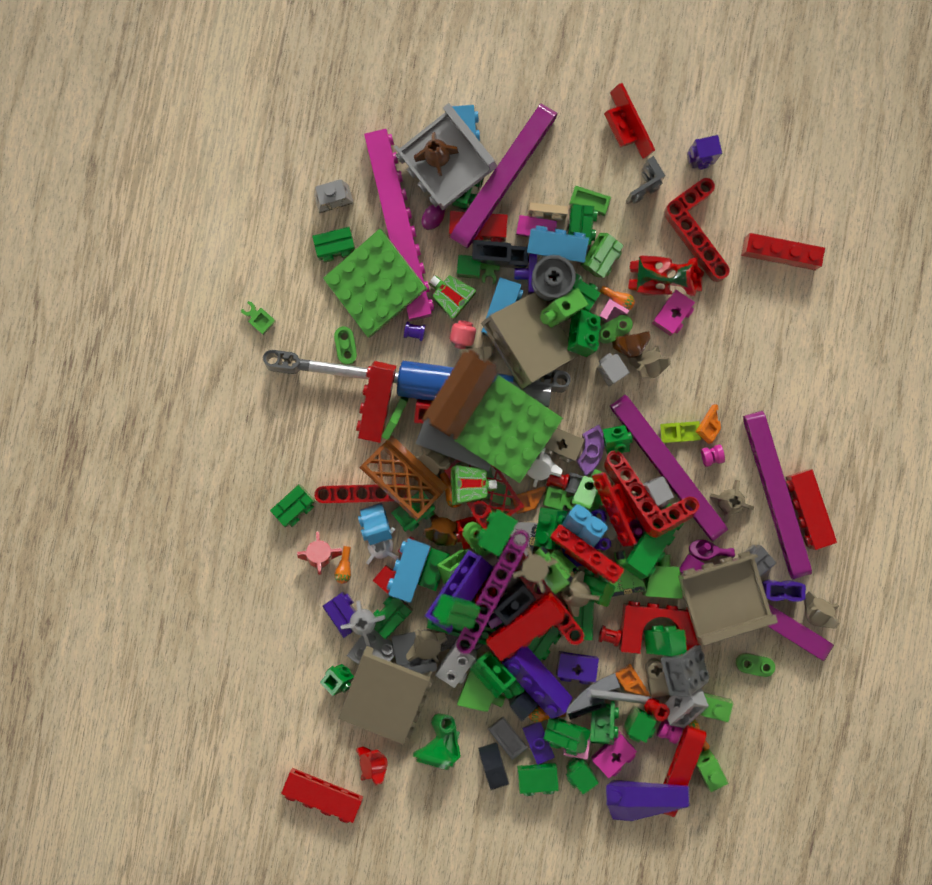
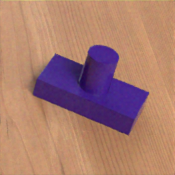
(526, 273)

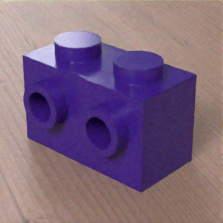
(704, 152)

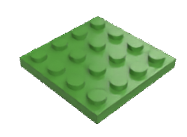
(375, 283)
(509, 429)

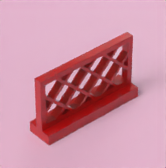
(479, 509)

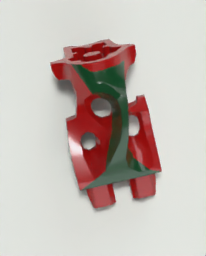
(687, 276)

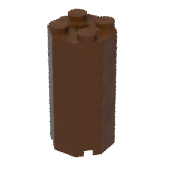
(461, 394)

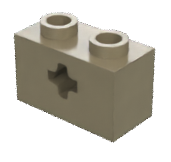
(572, 443)

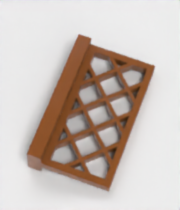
(412, 469)

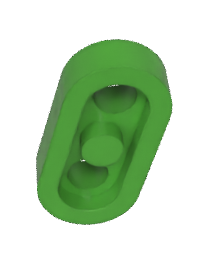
(614, 328)
(344, 346)
(468, 533)
(756, 664)

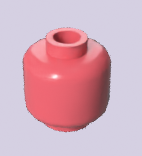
(463, 334)

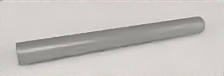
(617, 696)

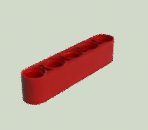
(352, 494)
(685, 758)

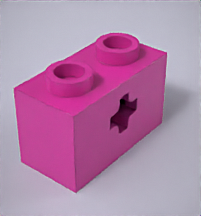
(664, 318)
(610, 765)

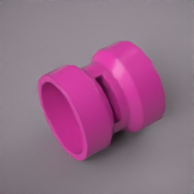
(712, 455)
(670, 732)

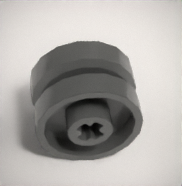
(560, 269)

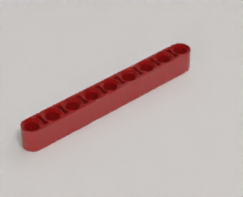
(565, 628)

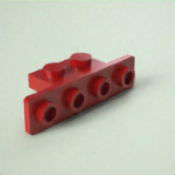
(627, 124)
(617, 507)
(586, 554)

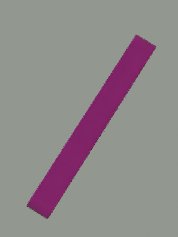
(504, 175)
(667, 465)
(777, 495)
(786, 625)

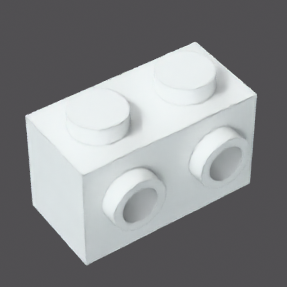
(455, 664)

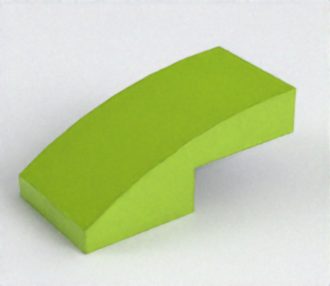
(679, 432)

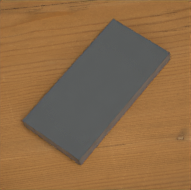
(437, 441)

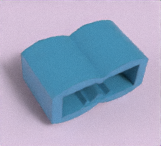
(375, 524)
(585, 525)

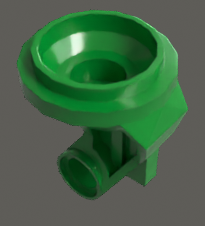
(444, 749)

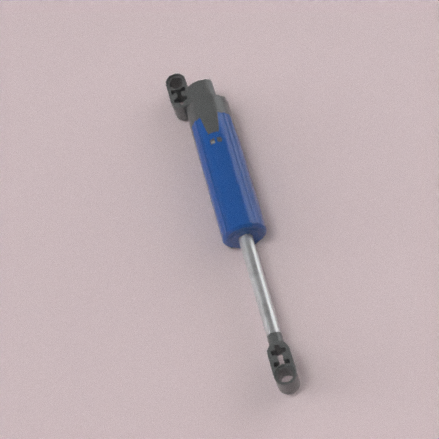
(413, 379)

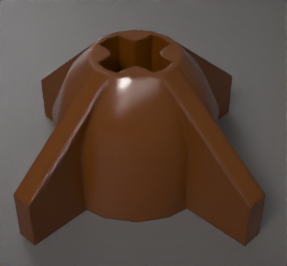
(436, 153)
(632, 345)
(441, 531)

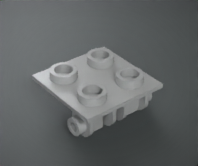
(382, 647)

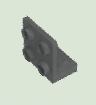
(653, 176)
(402, 644)
(685, 672)

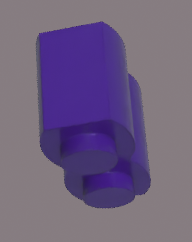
(783, 590)

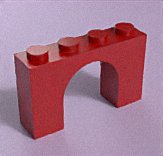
(637, 616)

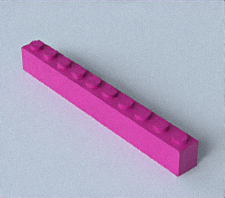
(396, 213)

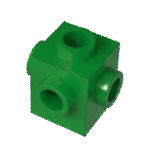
(617, 439)
(337, 679)

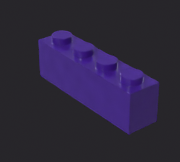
(463, 583)
(538, 682)

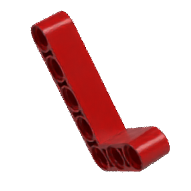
(694, 229)
(645, 500)

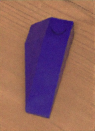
(641, 800)

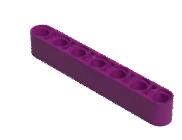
(499, 584)

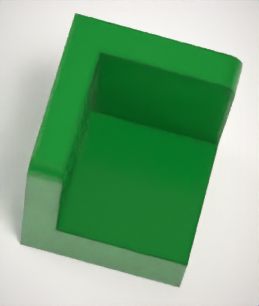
(467, 267)

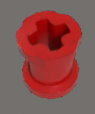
(558, 481)
(615, 639)
(658, 710)

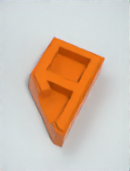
(710, 425)
(529, 499)
(630, 681)

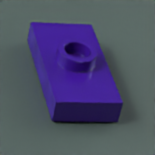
(540, 748)

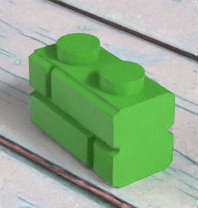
(602, 255)

